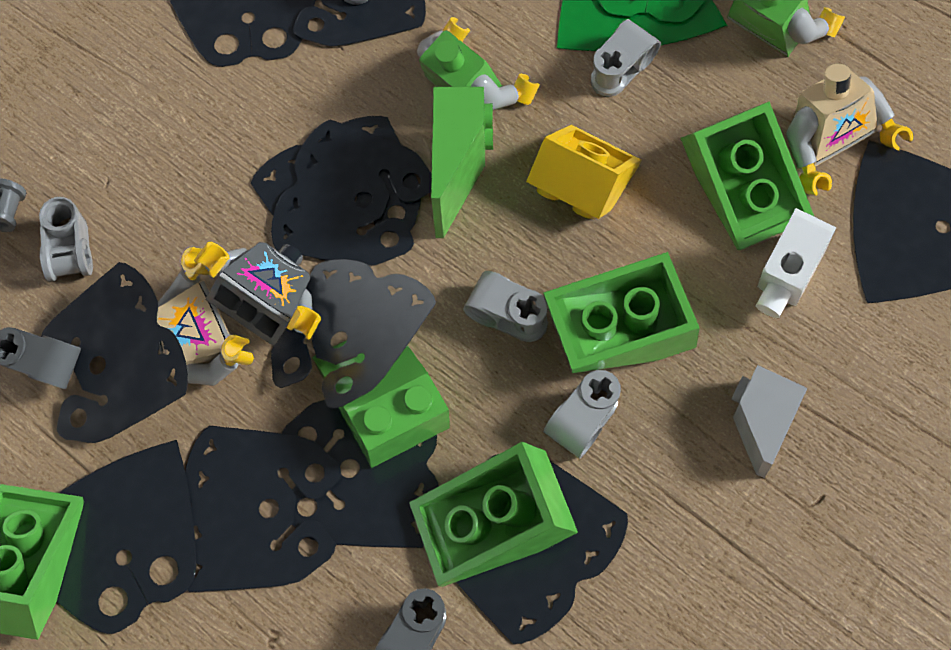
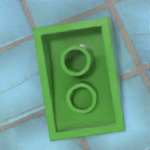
(458, 149)
(747, 174)
(624, 316)
(396, 412)
(493, 515)
(34, 554)

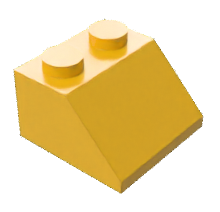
(582, 171)

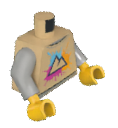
(835, 117)
(199, 326)

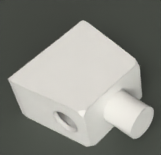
(793, 262)

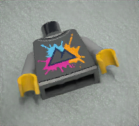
(261, 289)

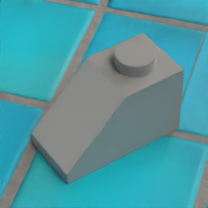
(765, 414)

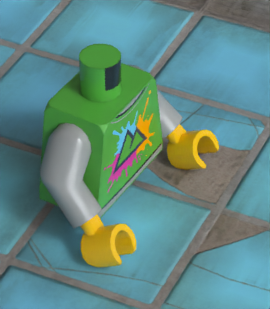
(783, 22)
(453, 64)

